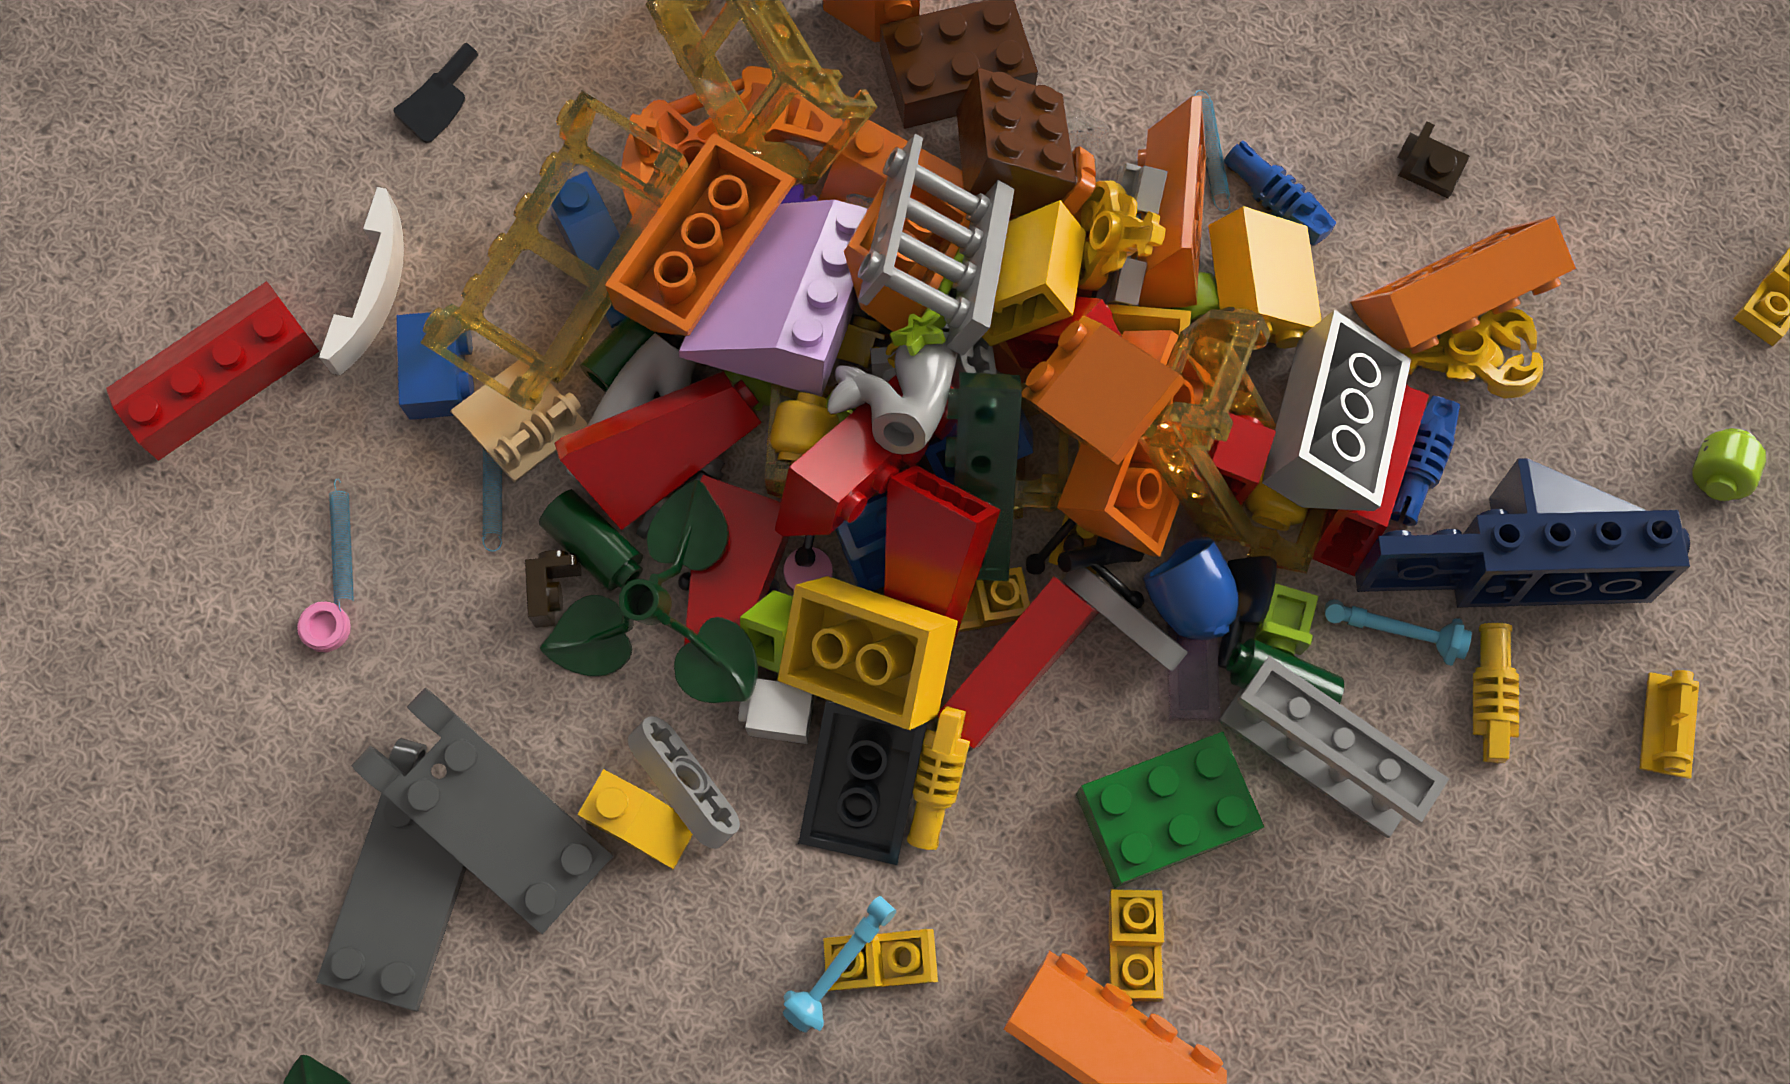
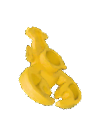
(1114, 233)
(1477, 354)

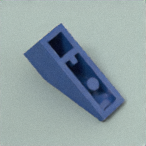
(586, 226)

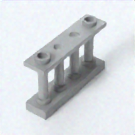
(980, 244)
(1333, 749)

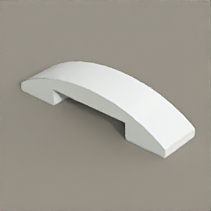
(352, 336)

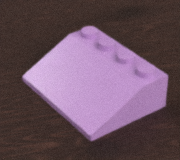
(785, 300)

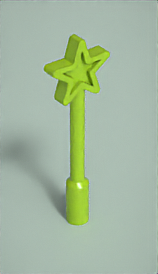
(925, 329)

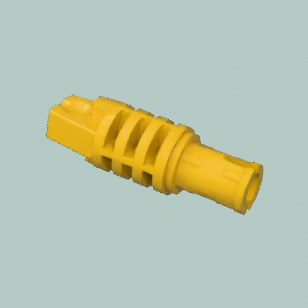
(1495, 693)
(937, 778)

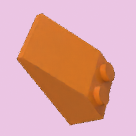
(1101, 388)

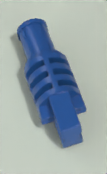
(1280, 192)
(1427, 457)

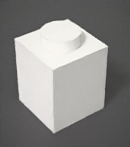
(778, 712)

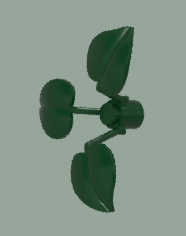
(717, 662)

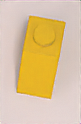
(636, 819)

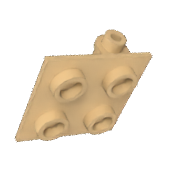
(515, 435)

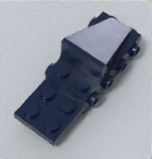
(1538, 547)

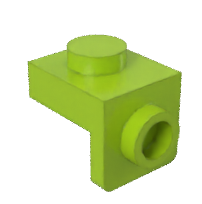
(1288, 620)

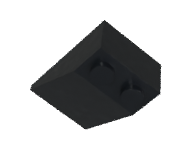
(861, 785)

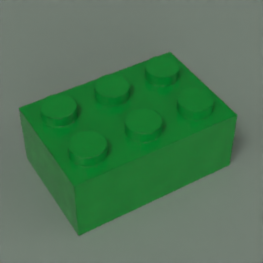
(1169, 809)

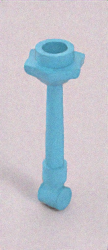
(1450, 641)
(804, 1008)

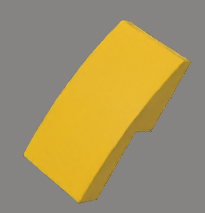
(1768, 307)
(996, 602)
(1136, 943)
(886, 960)

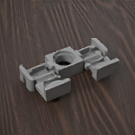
(1146, 187)

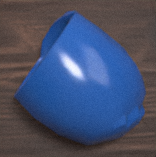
(1194, 590)

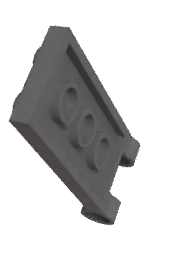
(490, 817)
(394, 905)

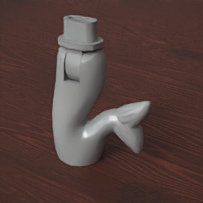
(650, 370)
(900, 422)

